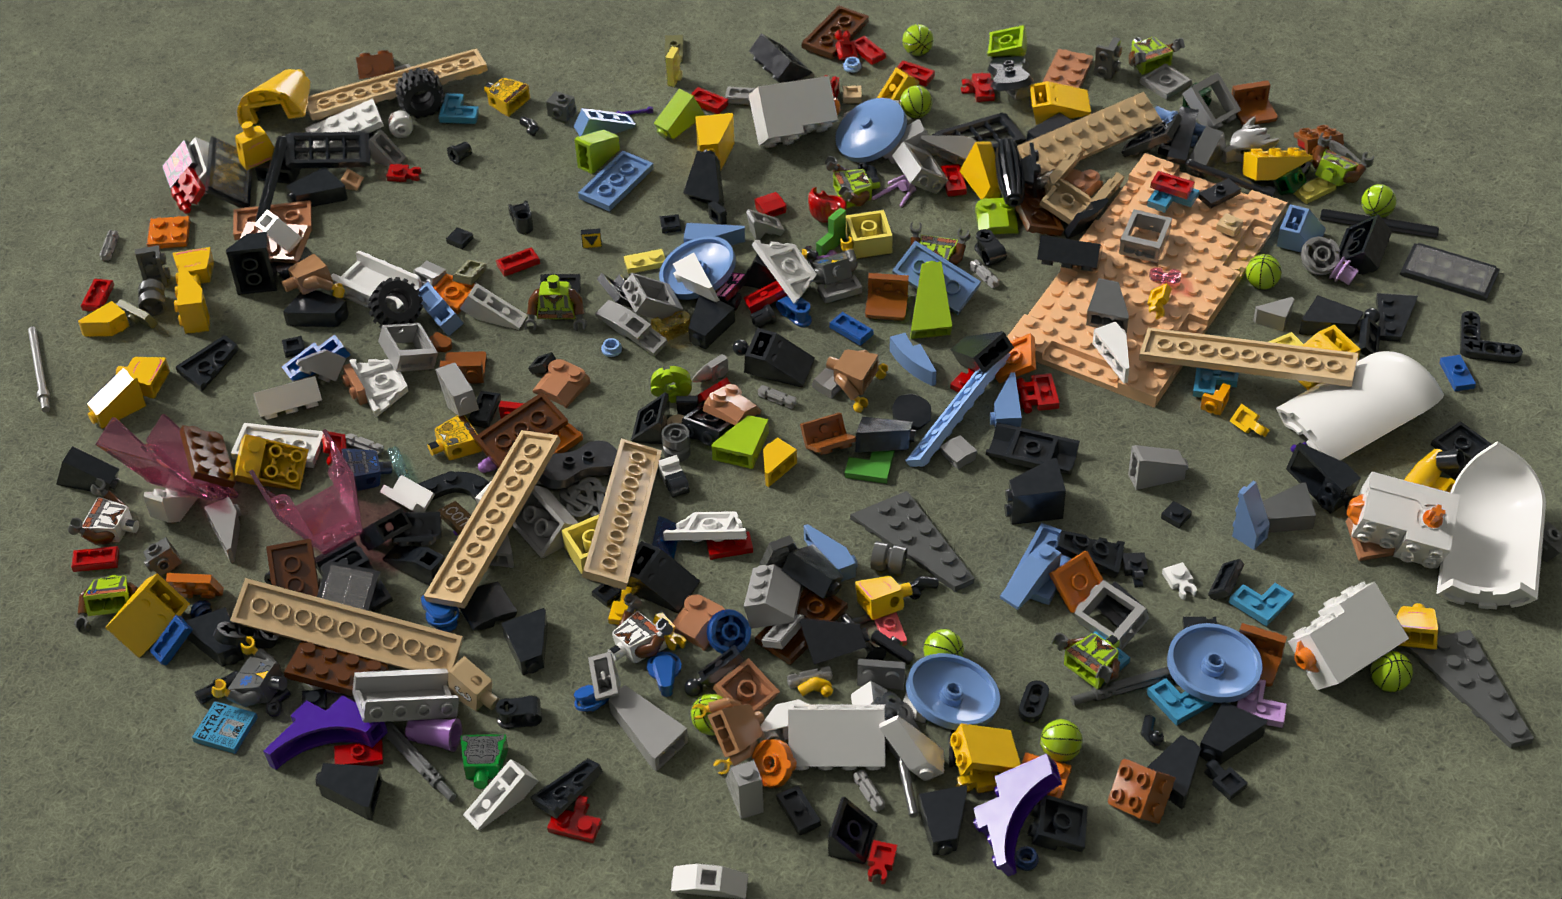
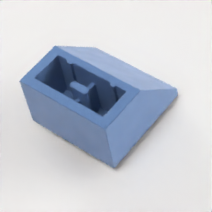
(1298, 227)

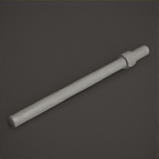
(43, 393)

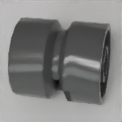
(151, 297)
(676, 441)
(888, 558)

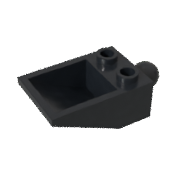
(774, 358)
(1326, 477)
(660, 578)

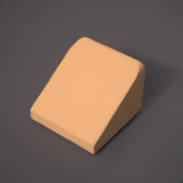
(351, 180)

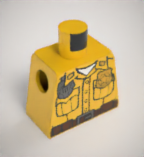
(507, 95)
(455, 439)

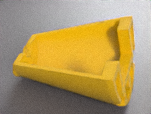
(287, 88)

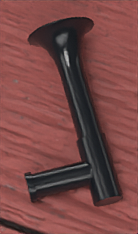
(873, 652)

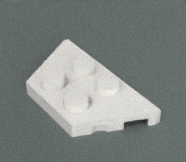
(787, 267)
(381, 383)
(708, 526)

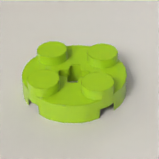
(662, 378)

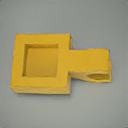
(1158, 298)
(1247, 420)
(618, 608)
(672, 639)
(978, 779)

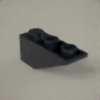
(416, 561)

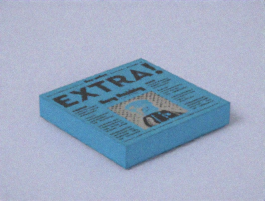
(224, 727)

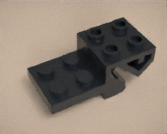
(352, 554)

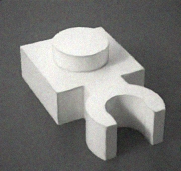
(1179, 577)

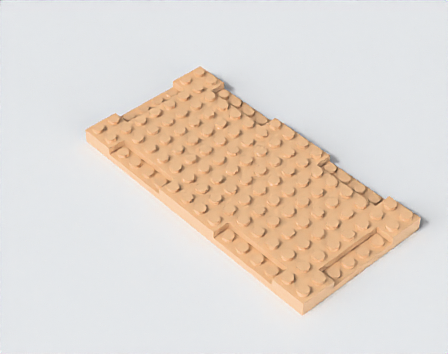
(1209, 269)

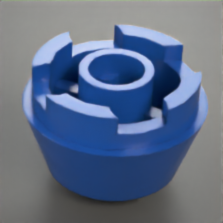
(728, 629)

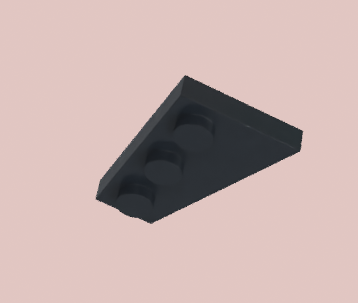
(1161, 134)
(1394, 314)
(208, 362)
(1105, 554)
(567, 788)

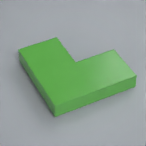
(836, 231)
(874, 470)

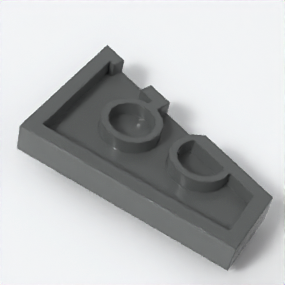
(778, 551)

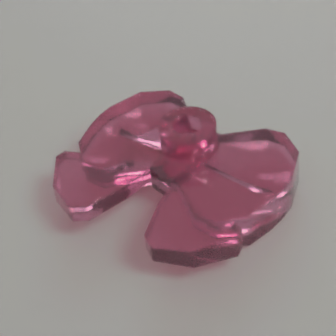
(1157, 274)

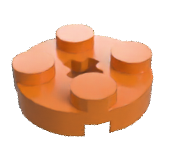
(783, 766)

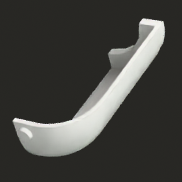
(1383, 396)
(1495, 532)

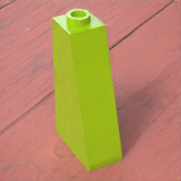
(931, 308)

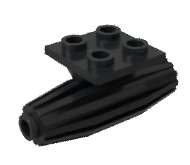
(1016, 171)

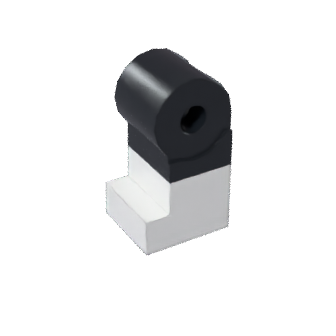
(673, 476)

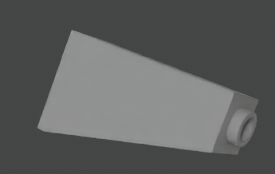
(648, 727)

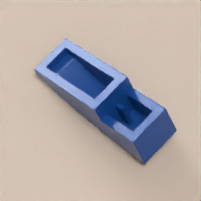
(332, 344)

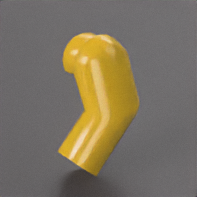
(816, 684)

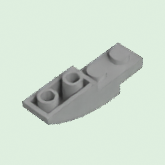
(631, 326)

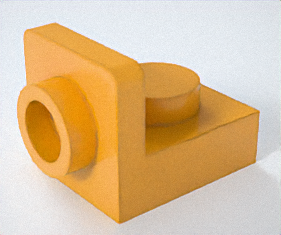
(1216, 402)

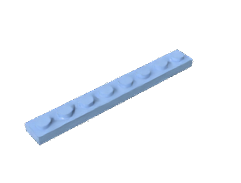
(952, 415)

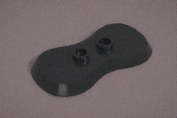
(1009, 73)
(570, 467)

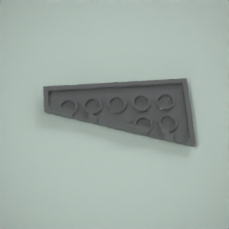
(905, 524)
(1471, 679)

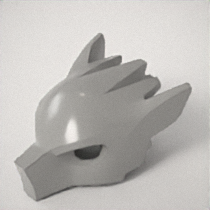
(1247, 138)

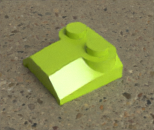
(1008, 42)
(996, 216)

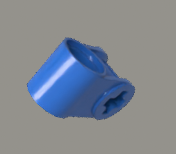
(797, 312)

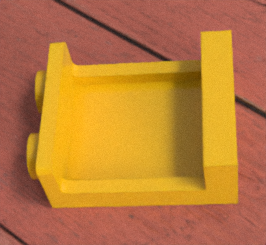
(984, 749)

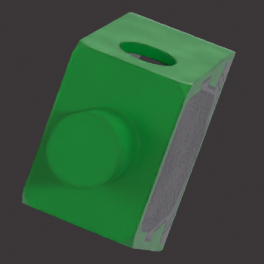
(483, 757)

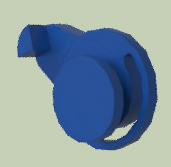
(440, 615)
(664, 670)
(587, 699)

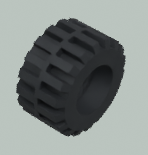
(417, 81)
(400, 290)

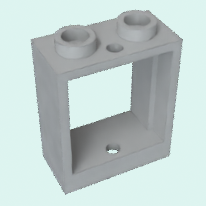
(1225, 97)
(920, 167)
(1150, 250)
(650, 297)
(408, 360)
(1129, 626)

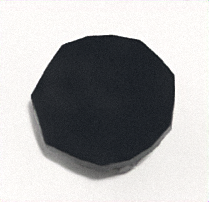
(912, 409)

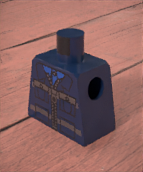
(366, 467)

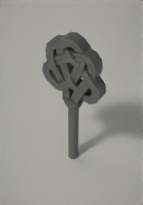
(580, 498)
(895, 707)

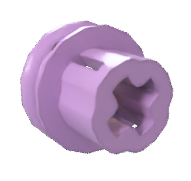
(1344, 272)

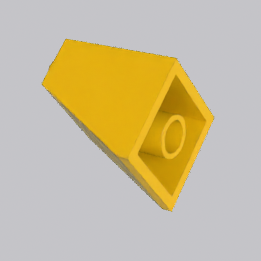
(716, 135)

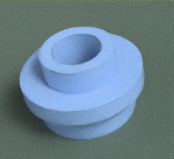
(852, 65)
(611, 347)

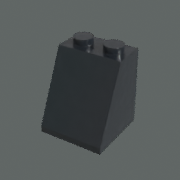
(1036, 495)

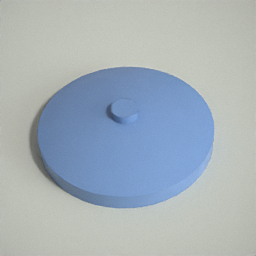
(871, 130)
(713, 255)
(1214, 663)
(952, 691)

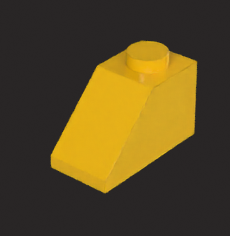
(897, 84)
(104, 321)
(778, 459)

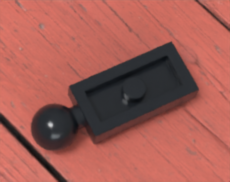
(1369, 332)
(714, 671)

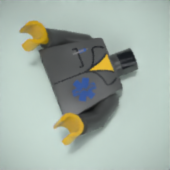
(835, 267)
(255, 681)

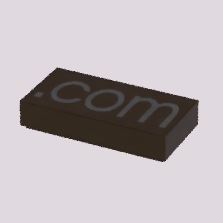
(455, 516)

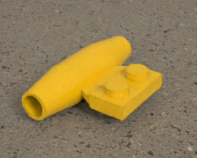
(1428, 474)

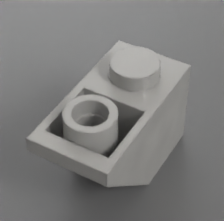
(323, 363)

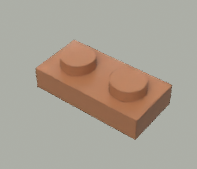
(356, 388)

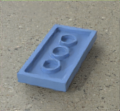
(615, 180)
(959, 284)
(1048, 535)

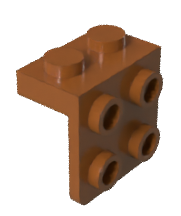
(375, 65)
(1254, 102)
(1311, 137)
(887, 296)
(470, 363)
(826, 433)
(1270, 647)
(1141, 791)

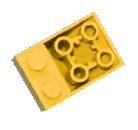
(1052, 98)
(1272, 163)
(190, 303)
(1331, 339)
(272, 461)
(147, 614)

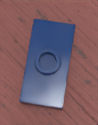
(851, 328)
(1457, 373)
(171, 640)

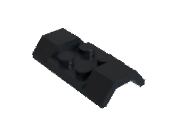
(1032, 448)

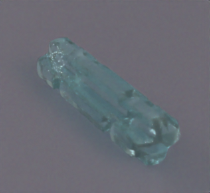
(398, 462)

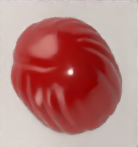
(824, 205)

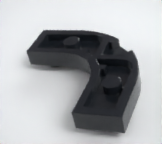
(455, 483)

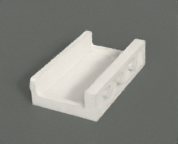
(367, 274)
(837, 736)

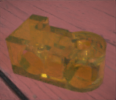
(673, 325)

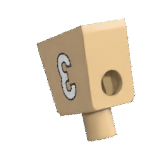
(471, 685)

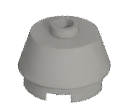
(1320, 255)

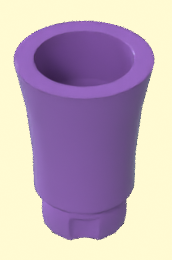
(435, 732)

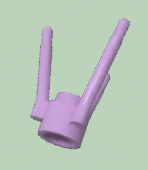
(903, 184)

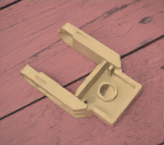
(1067, 200)

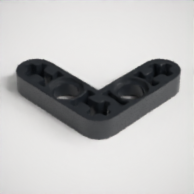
(1476, 344)
(231, 634)

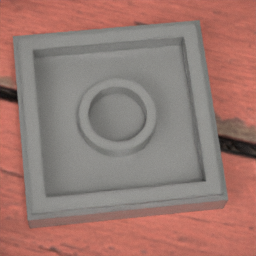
(1165, 81)

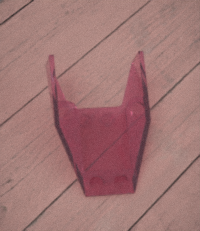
(165, 466)
(326, 517)

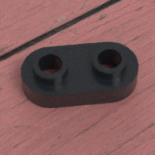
(1033, 702)

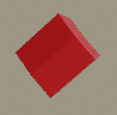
(770, 204)

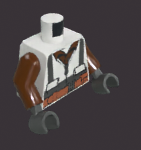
(106, 520)
(638, 636)

